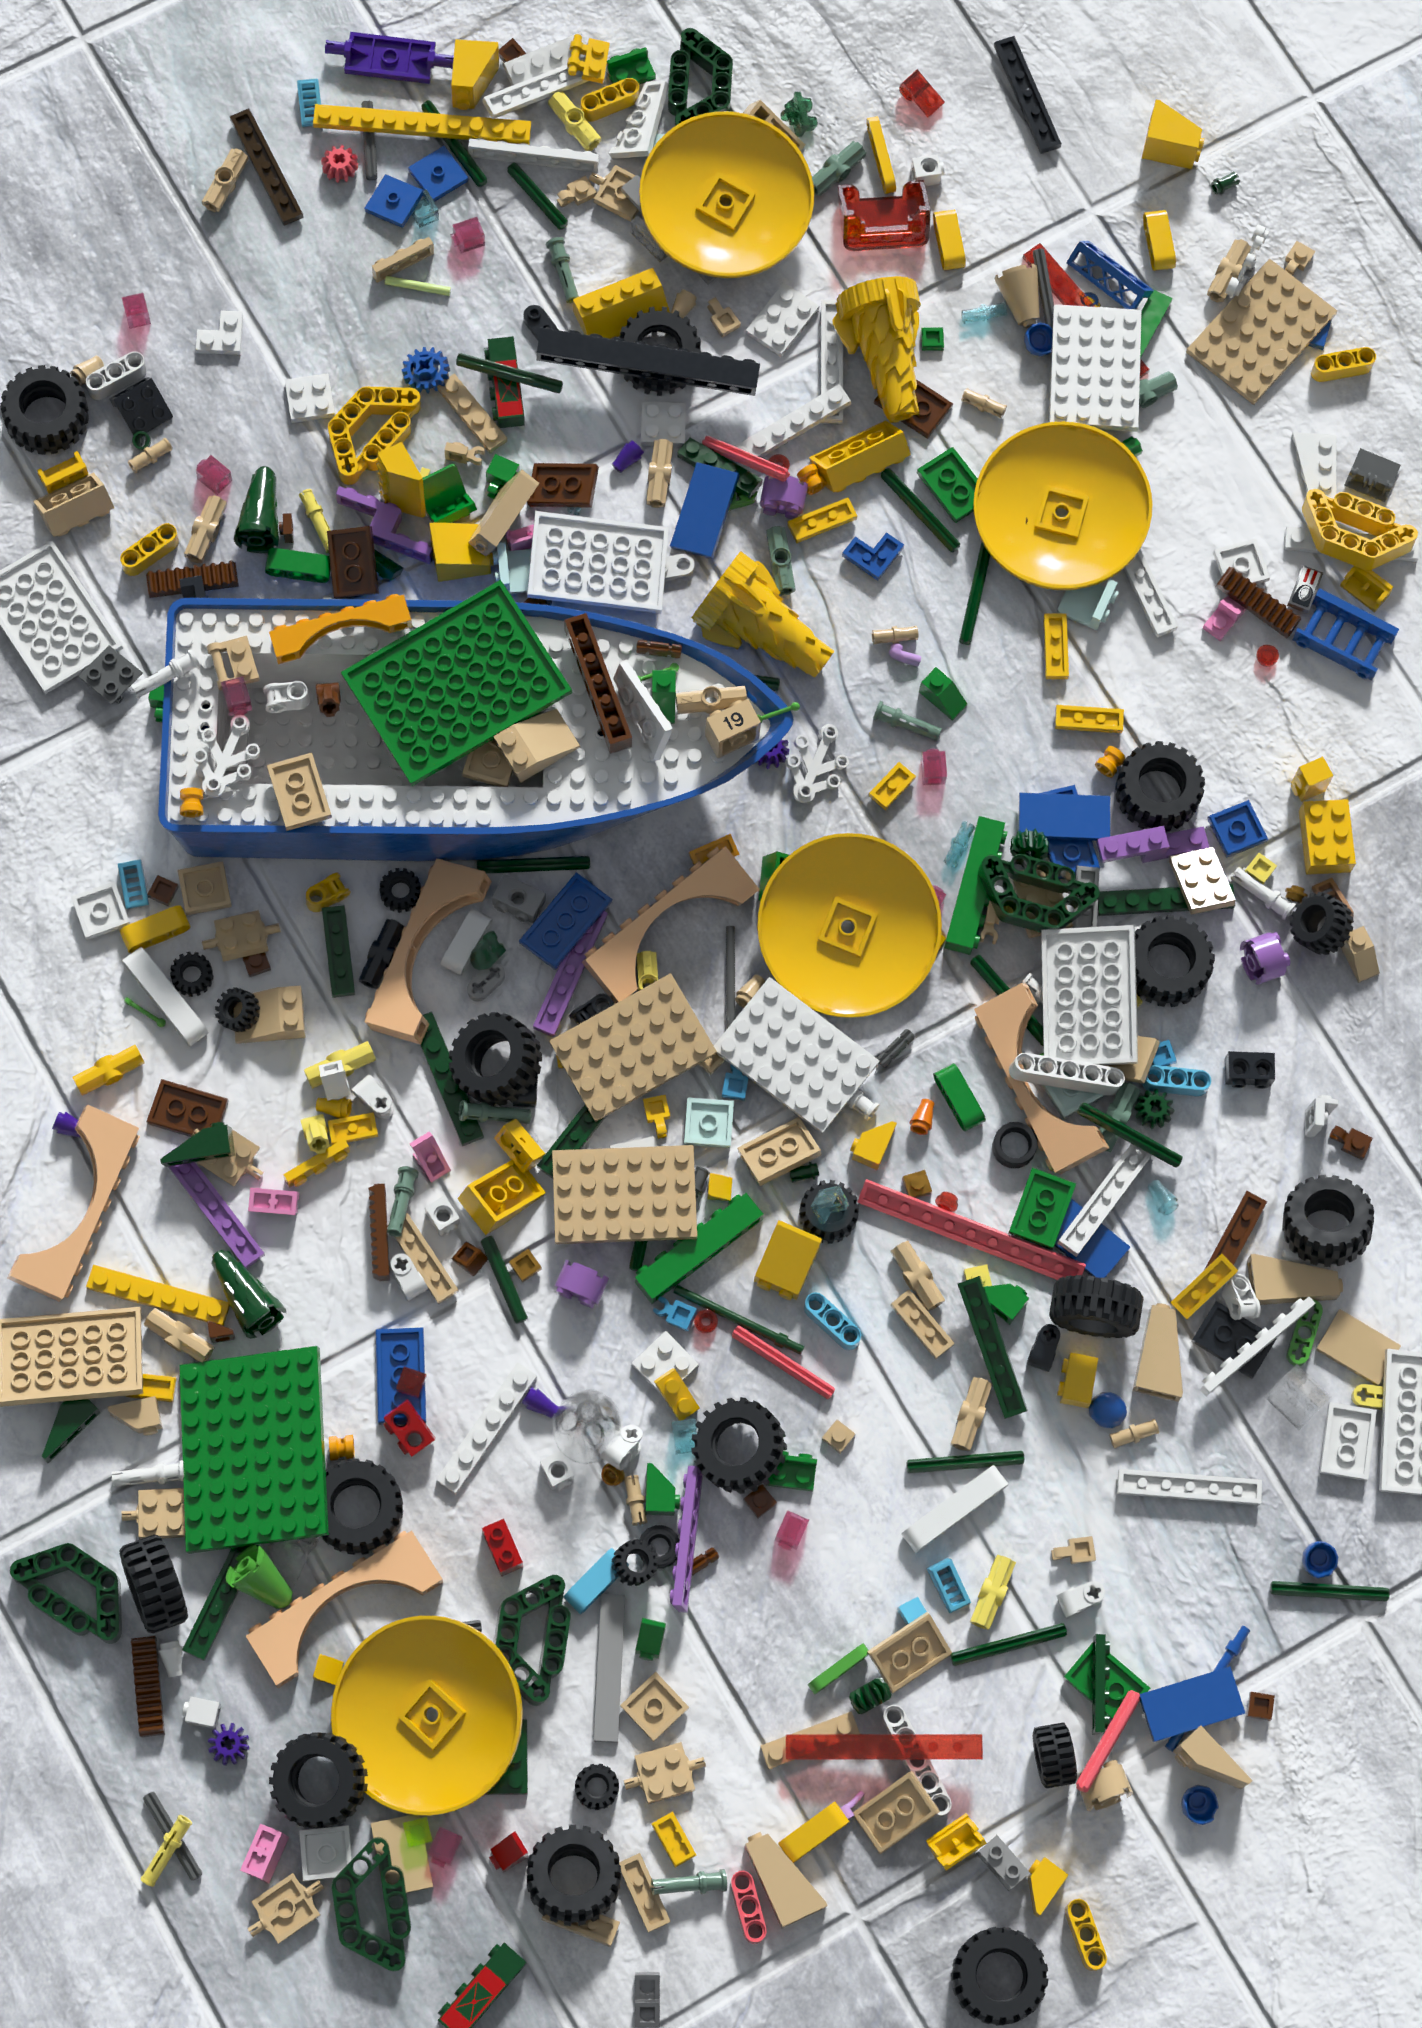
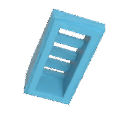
(306, 89)
(132, 865)
(952, 1572)

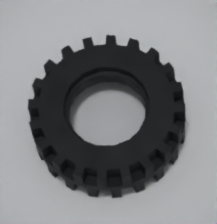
(660, 322)
(760, 1466)

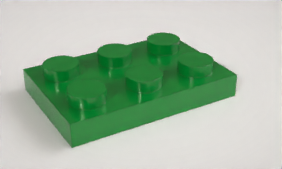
(950, 483)
(1042, 1208)
(1119, 1683)

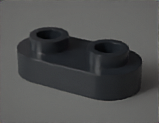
(534, 324)

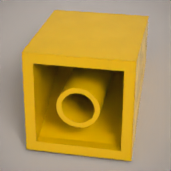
(473, 70)
(1172, 138)
(454, 555)
(787, 1260)

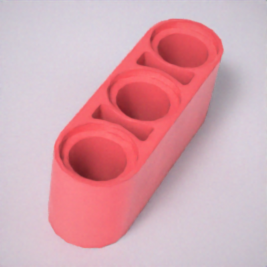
(748, 1894)

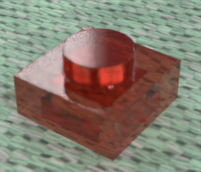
(411, 1382)

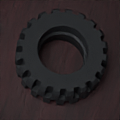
(40, 384)
(1167, 760)
(1191, 942)
(474, 1043)
(1331, 1195)
(1096, 1306)
(390, 1510)
(153, 1584)
(286, 1776)
(573, 1907)
(1033, 1969)

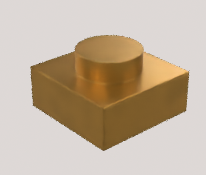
(917, 1184)
(525, 1265)

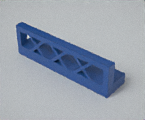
(1113, 268)

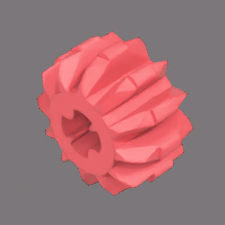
(339, 163)

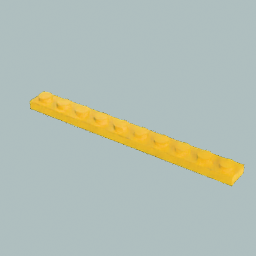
(421, 124)

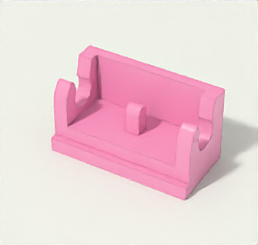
(520, 539)
(273, 1201)
(264, 1853)

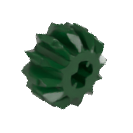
(1030, 844)
(1147, 1102)
(870, 1695)

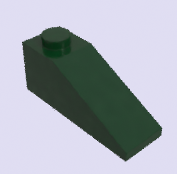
(205, 1145)
(70, 1421)

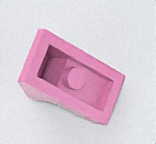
(1224, 618)
(429, 1157)

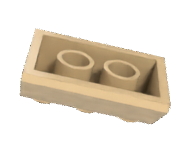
(74, 505)

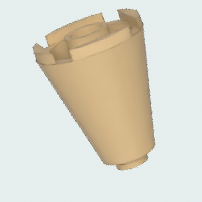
(1021, 293)

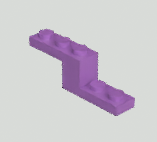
(385, 524)
(1151, 844)

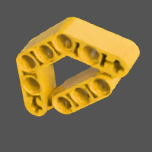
(400, 413)
(1391, 540)

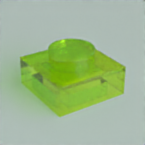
(417, 1832)

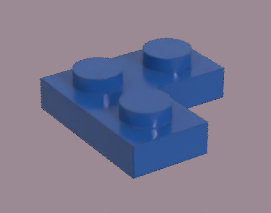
(873, 560)

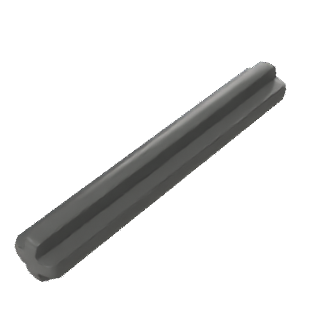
(369, 149)
(1044, 286)
(165, 1824)

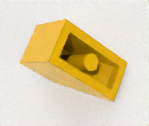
(872, 1145)
(1044, 1883)

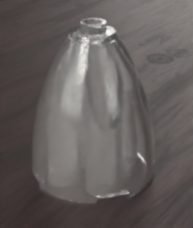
(587, 1425)

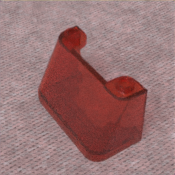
(884, 221)

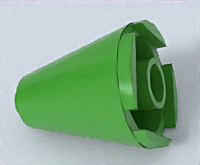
(259, 1578)

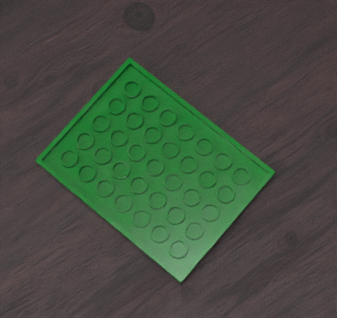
(456, 682)
(253, 1450)

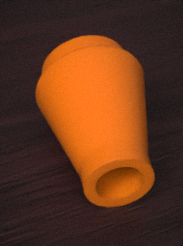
(922, 1119)

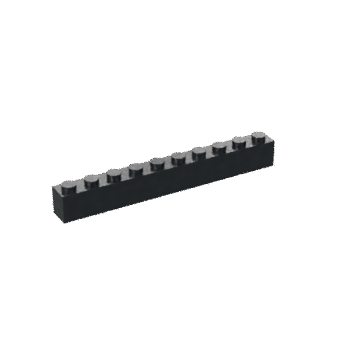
(648, 361)

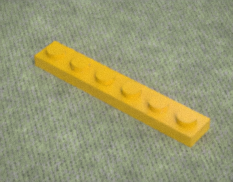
(157, 1295)

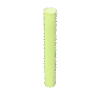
(416, 285)

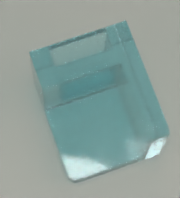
(426, 211)
(828, 1202)
(682, 1435)

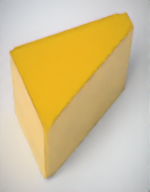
(719, 1187)
(327, 1669)

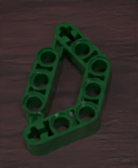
(692, 47)
(1005, 869)
(72, 1612)
(552, 1628)
(393, 1915)

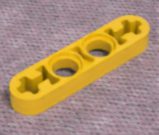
(881, 155)

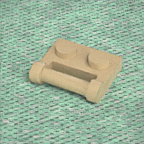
(240, 659)

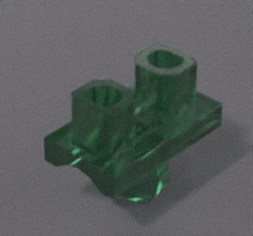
(796, 114)

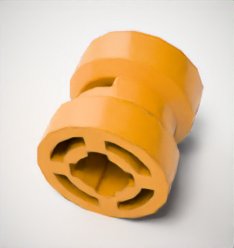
(810, 475)
(1110, 761)
(191, 804)
(341, 1447)

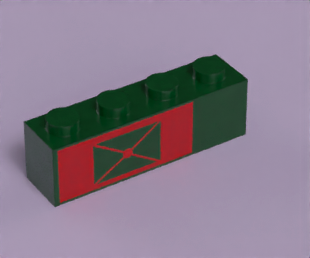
(506, 393)
(483, 1989)

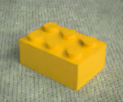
(1327, 836)

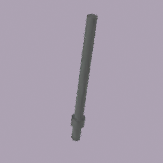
(730, 975)

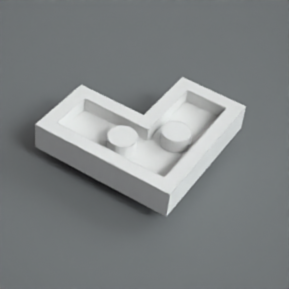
(226, 339)

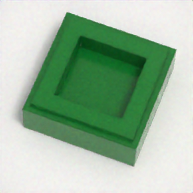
(932, 339)

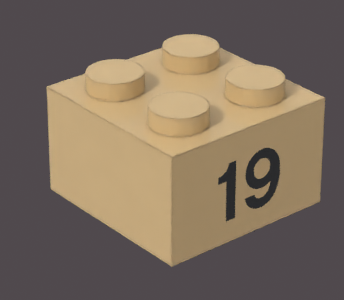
(732, 728)

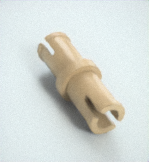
(984, 403)
(150, 455)
(894, 635)
(1134, 1433)
(635, 1500)

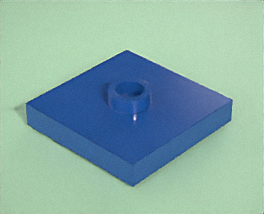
(438, 173)
(394, 201)
(1237, 828)

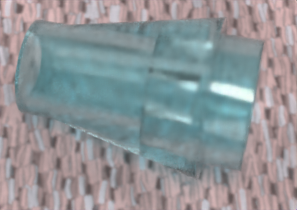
(1163, 1198)

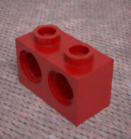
(414, 1425)
(502, 1547)

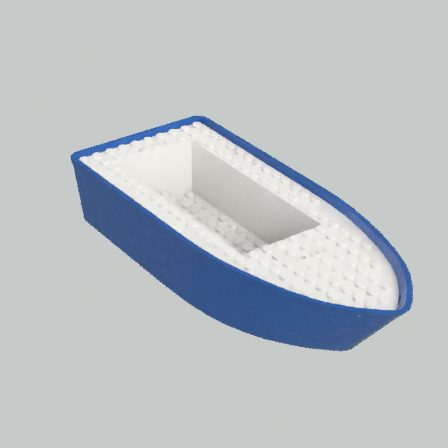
(446, 814)

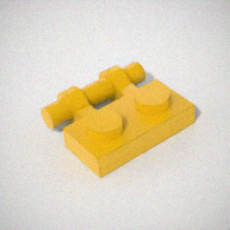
(595, 58)

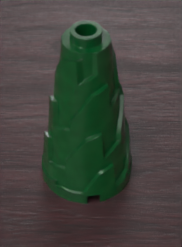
(258, 516)
(249, 1299)

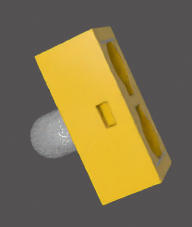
(520, 1145)

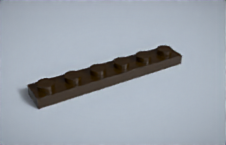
(266, 167)

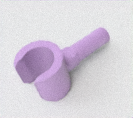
(847, 1808)

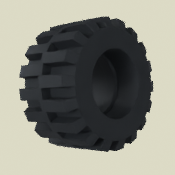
(1333, 932)
(834, 1230)
(1054, 1755)

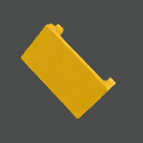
(63, 473)
(1367, 587)
(955, 1842)

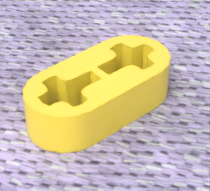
(1371, 1390)

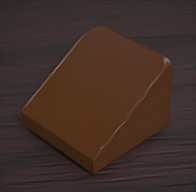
(470, 1258)
(219, 1333)

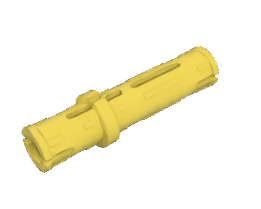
(315, 513)
(171, 1842)

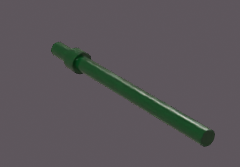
(781, 1340)

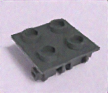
(1372, 475)
(110, 675)

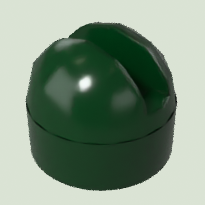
(137, 440)

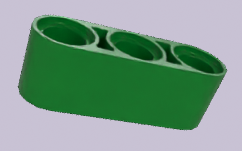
(298, 565)
(959, 1097)

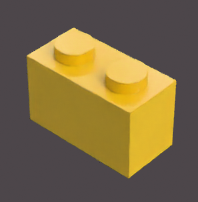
(1311, 779)
(1078, 1380)

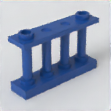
(1360, 619)

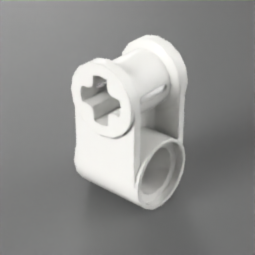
(284, 696)
(371, 1095)
(409, 1280)
(1240, 1297)
(624, 1448)
(1077, 1600)

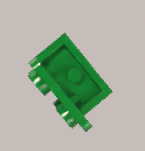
(446, 496)

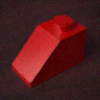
(508, 1852)

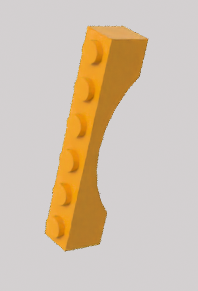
(294, 640)

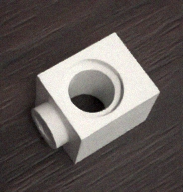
(927, 162)
(334, 1080)
(440, 1206)
(553, 1461)
(201, 1712)

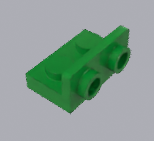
(631, 65)
(795, 1473)

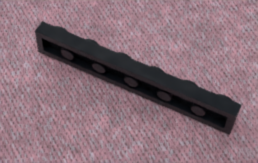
(1027, 94)

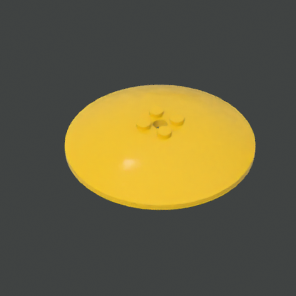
(731, 159)
(1071, 470)
(891, 914)
(385, 1703)

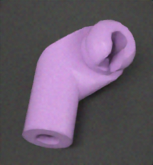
(903, 656)

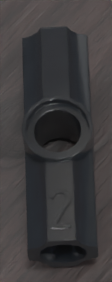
(381, 953)

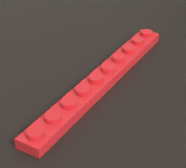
(968, 1231)

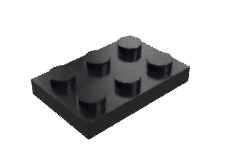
(1225, 1336)

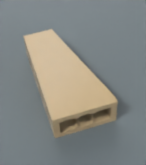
(503, 512)
(1286, 1281)
(1159, 1358)
(783, 1883)

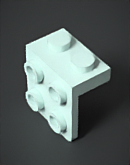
(513, 568)
(1089, 604)

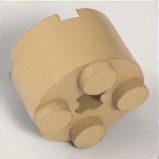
(1107, 1787)

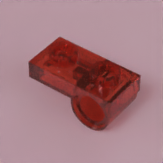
(920, 91)

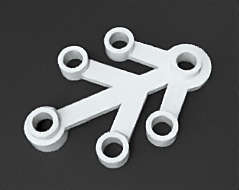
(1236, 285)
(225, 760)
(814, 766)

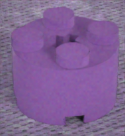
(783, 497)
(1264, 958)
(581, 1283)

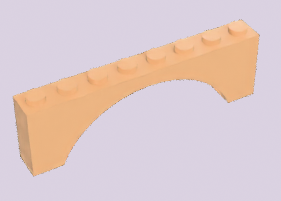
(445, 891)
(615, 960)
(1005, 1024)
(108, 1144)
(398, 1564)

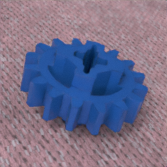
(426, 369)

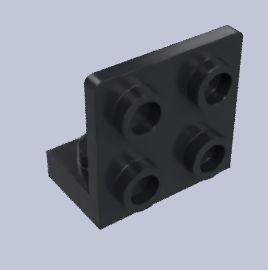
(142, 406)

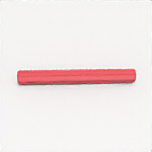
(746, 458)
(783, 1362)
(1107, 1741)

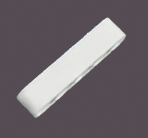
(165, 996)
(1076, 1070)
(954, 1509)
(927, 1768)

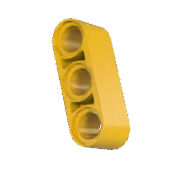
(615, 91)
(949, 240)
(1159, 240)
(1351, 358)
(146, 559)
(155, 928)
(813, 1832)
(1083, 1947)

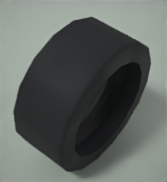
(1020, 1128)

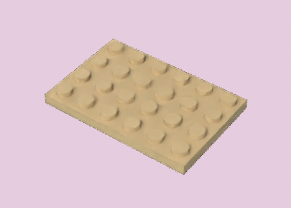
(1261, 331)
(633, 1047)
(624, 1194)
(71, 1356)

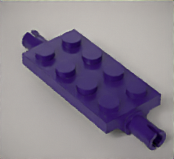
(389, 57)

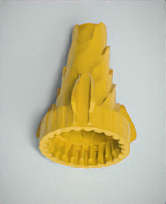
(884, 324)
(749, 607)

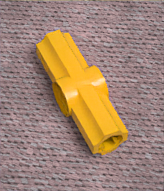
(108, 1070)

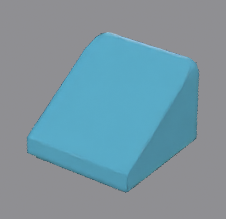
(911, 1610)

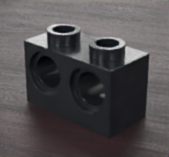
(1249, 1062)

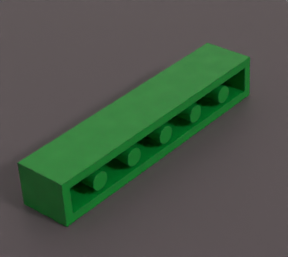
(972, 894)
(691, 1254)

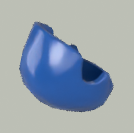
(1039, 339)
(1107, 1410)
(1319, 1559)
(1199, 1804)

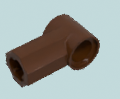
(328, 698)

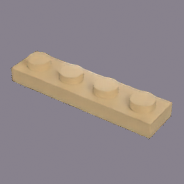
(472, 413)
(425, 1261)
(775, 1751)

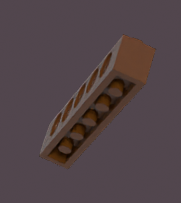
(598, 683)

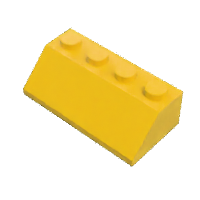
(611, 306)
(861, 456)
(401, 480)

